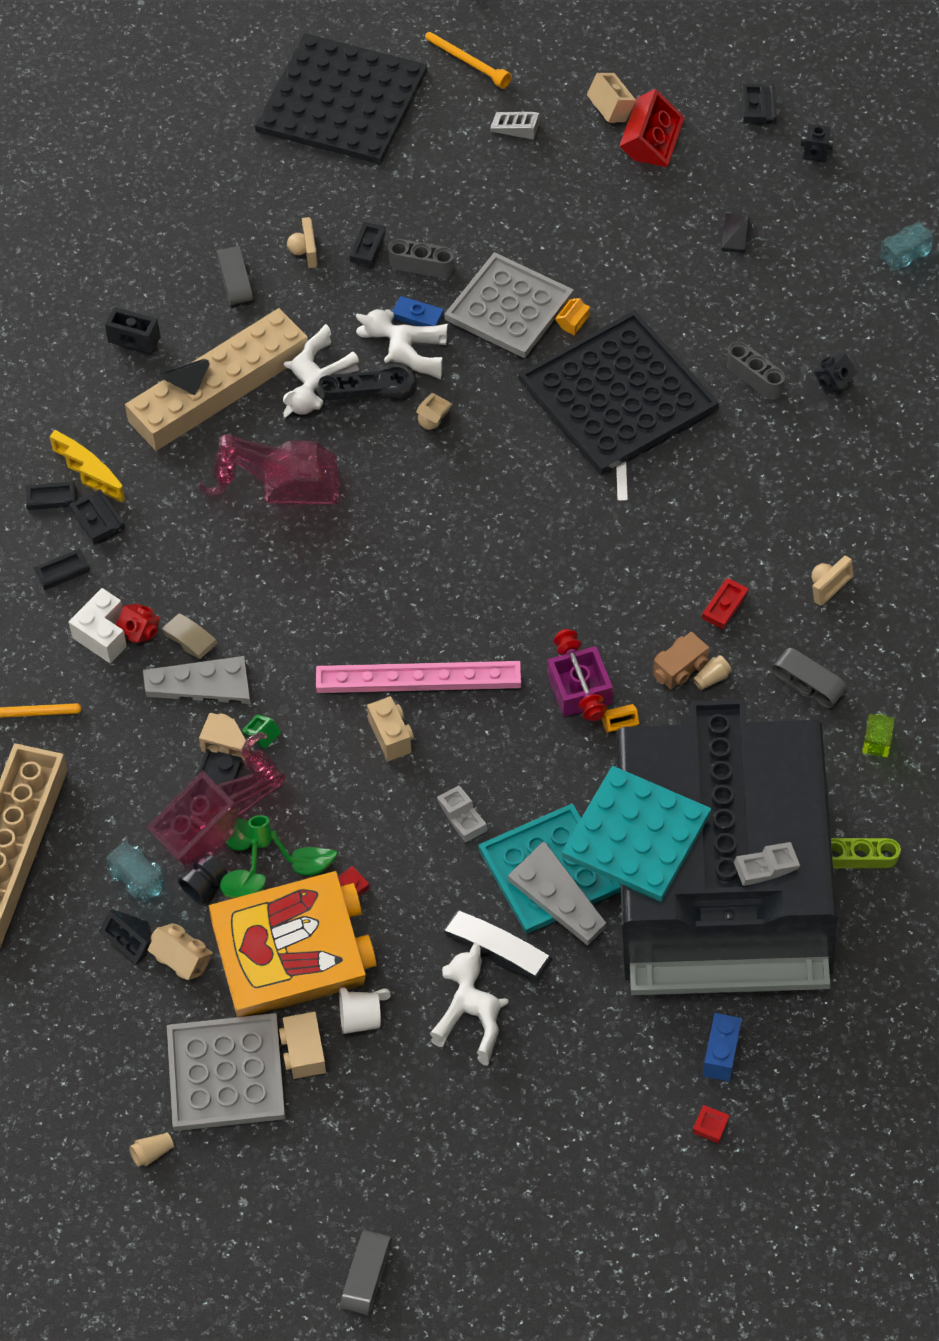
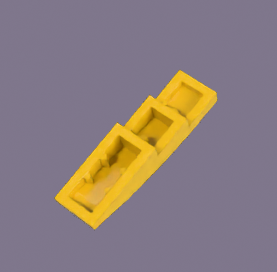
(91, 469)

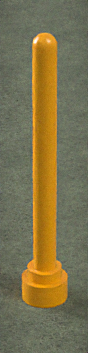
(500, 76)
(40, 710)

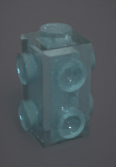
(906, 246)
(135, 871)

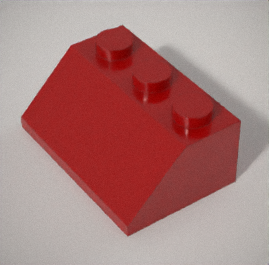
(652, 129)

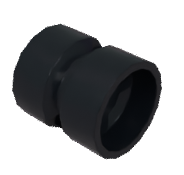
(199, 881)

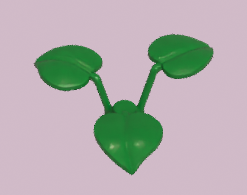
(259, 834)

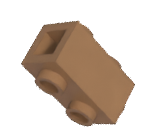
(680, 660)

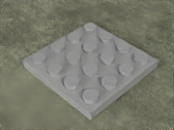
(509, 305)
(225, 1072)

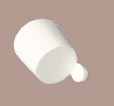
(360, 1009)

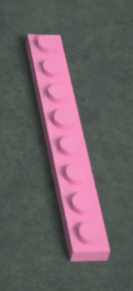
(418, 677)

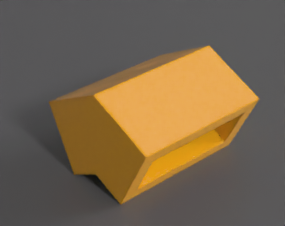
(573, 316)
(620, 712)

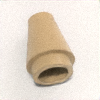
(712, 673)
(150, 1148)

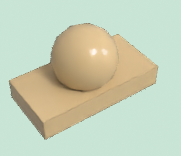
(304, 243)
(432, 411)
(830, 579)

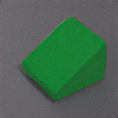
(265, 725)

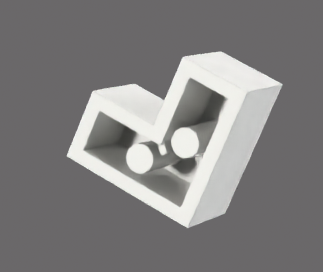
(96, 626)

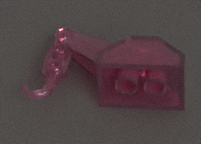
(290, 472)
(207, 812)

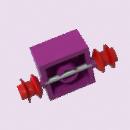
(579, 678)

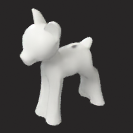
(378, 324)
(303, 399)
(467, 999)

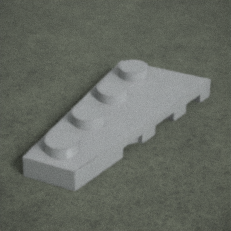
(208, 679)
(554, 890)

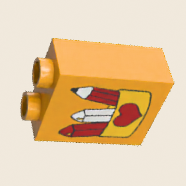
(291, 944)

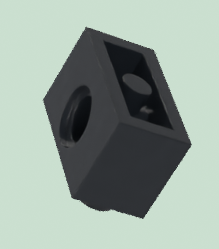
(132, 330)

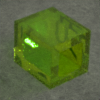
(878, 735)

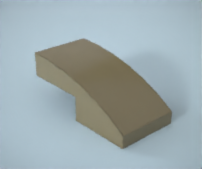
(190, 636)

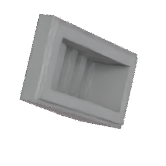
(523, 124)

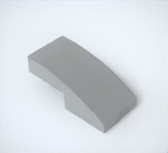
(461, 813)
(766, 865)

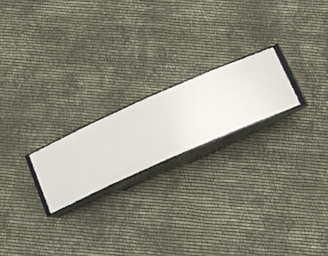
(499, 945)

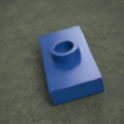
(417, 312)

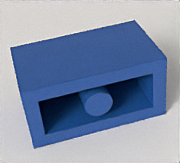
(722, 1047)

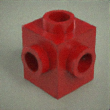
(138, 622)

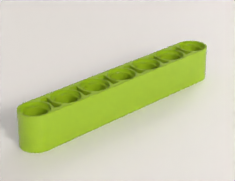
(871, 846)

